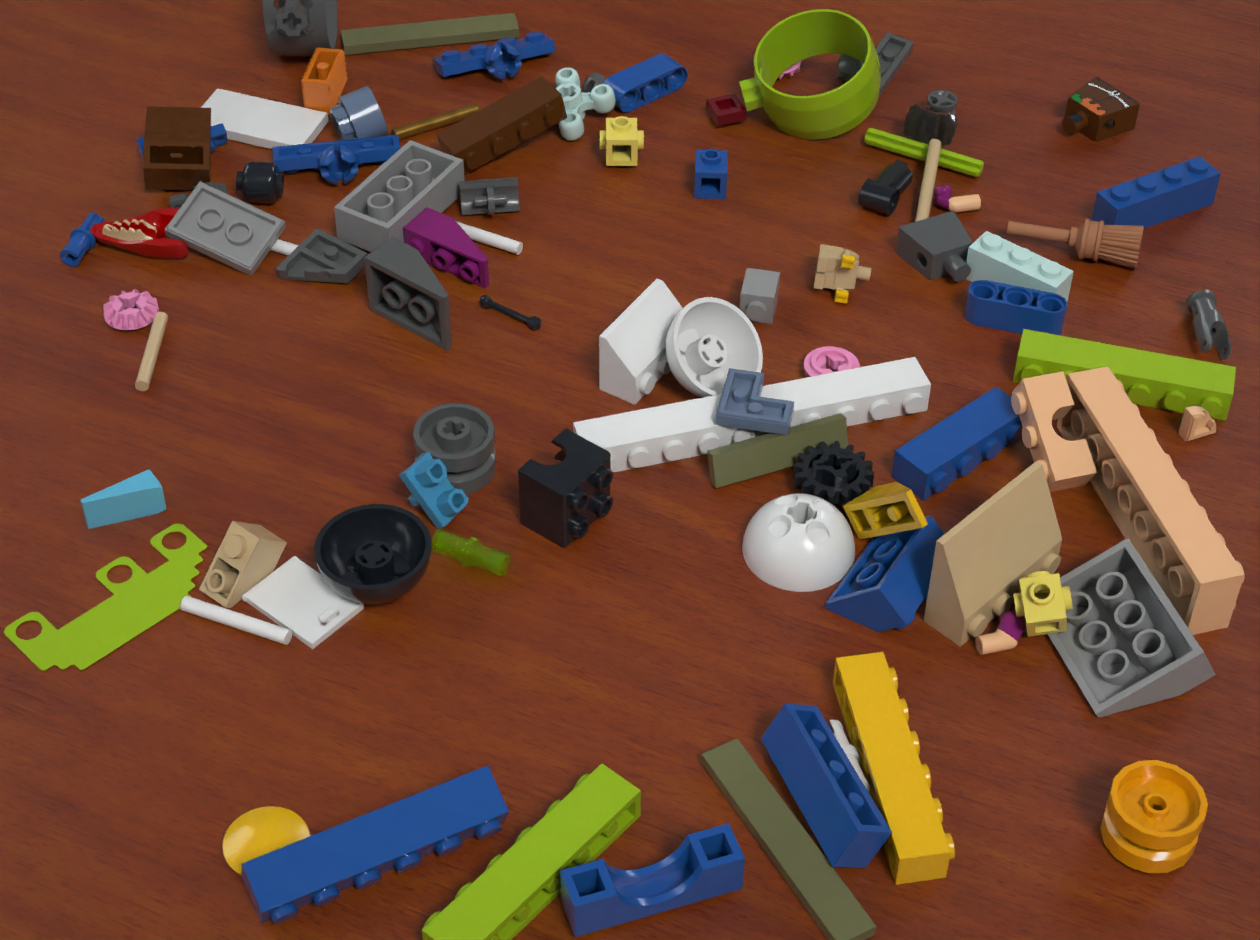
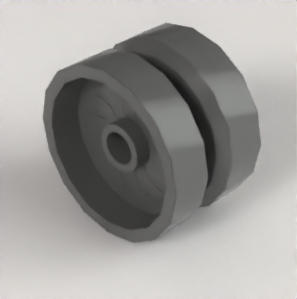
(463, 442)

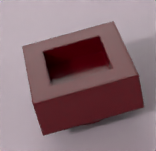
(726, 110)

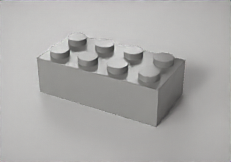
(397, 194)

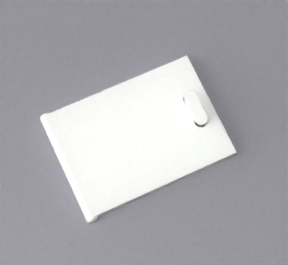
(302, 602)

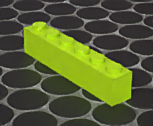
(1147, 376)
(528, 874)

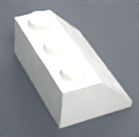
(635, 345)

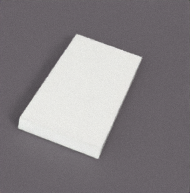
(263, 120)

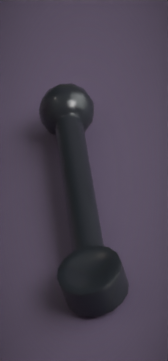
(533, 323)

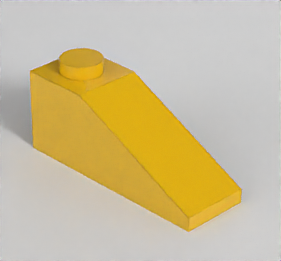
(885, 511)

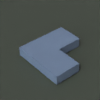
(745, 409)

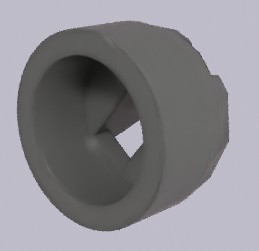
(595, 78)

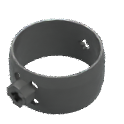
(301, 26)

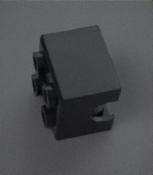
(566, 496)

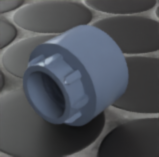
(358, 115)

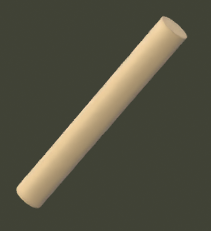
(151, 351)

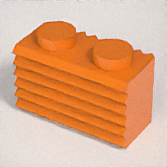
(324, 79)

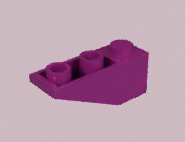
(447, 246)

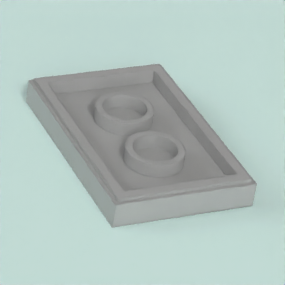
(225, 228)

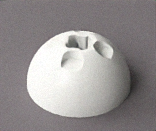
(709, 340)
(799, 543)

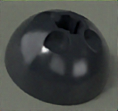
(373, 553)

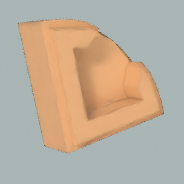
(1196, 423)

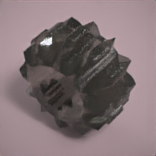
(930, 123)

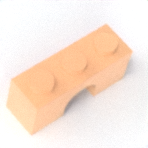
(1038, 403)

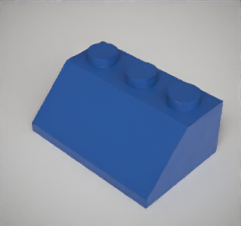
(888, 579)

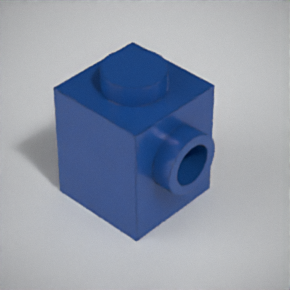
(710, 174)

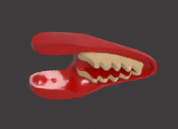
(142, 235)

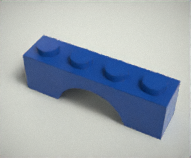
(700, 869)

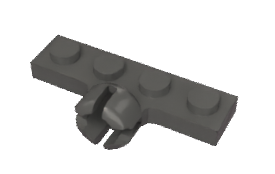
(892, 54)

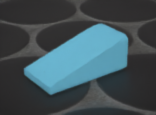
(124, 501)

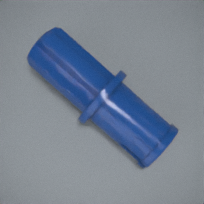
(80, 241)

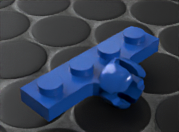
(498, 59)
(336, 158)

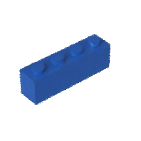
(1158, 195)
(957, 444)
(825, 786)

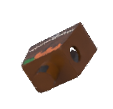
(1099, 111)

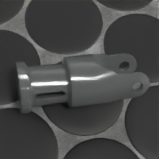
(1208, 323)

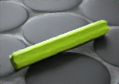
(919, 151)

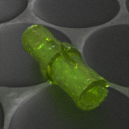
(470, 552)

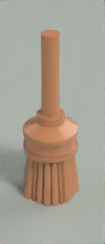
(1091, 239)

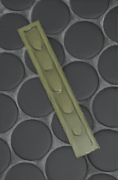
(429, 33)
(787, 844)

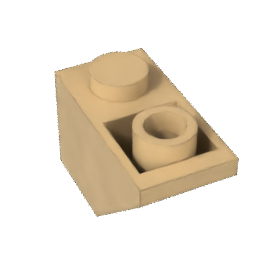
(241, 562)

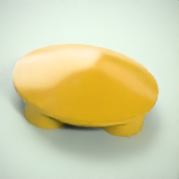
(261, 833)

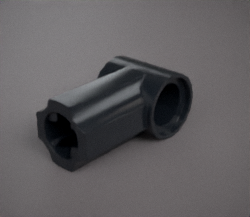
(884, 191)

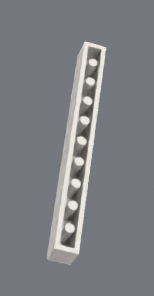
(690, 430)

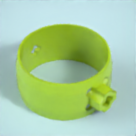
(806, 36)

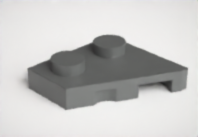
(322, 260)

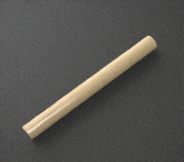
(928, 180)

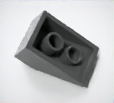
(408, 292)

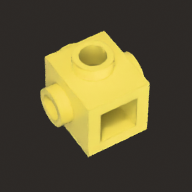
(621, 141)
(1043, 603)

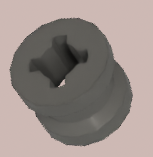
(943, 99)

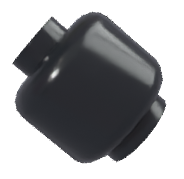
(260, 182)

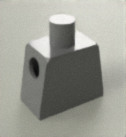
(936, 246)

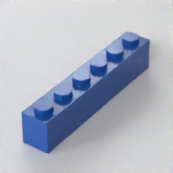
(374, 845)

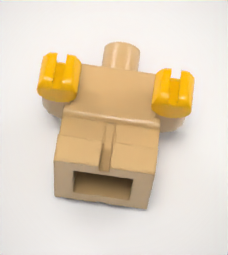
(838, 271)

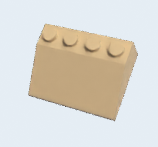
(988, 553)

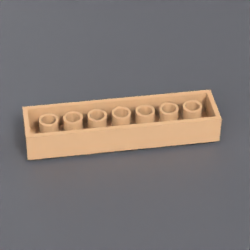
(1152, 502)

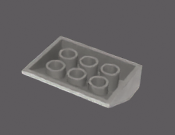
(1126, 635)

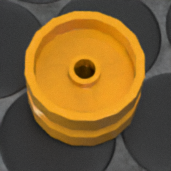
(1153, 816)

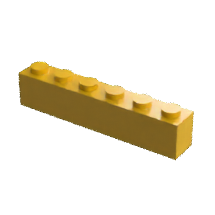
(891, 765)

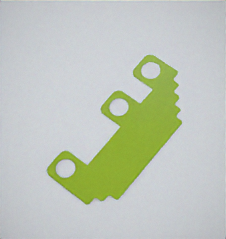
(126, 614)

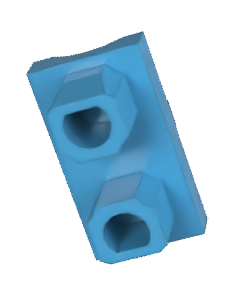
(433, 490)

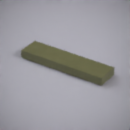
(772, 450)

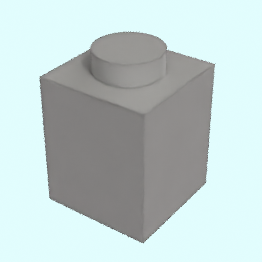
(760, 295)

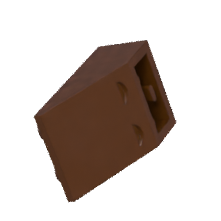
(177, 148)

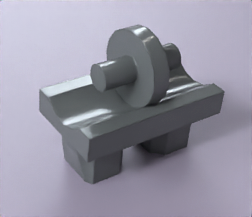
(489, 196)

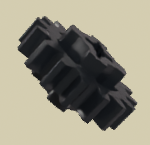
(833, 473)

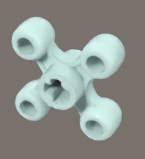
(576, 102)

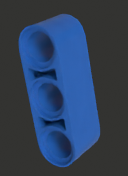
(646, 82)
(1014, 308)

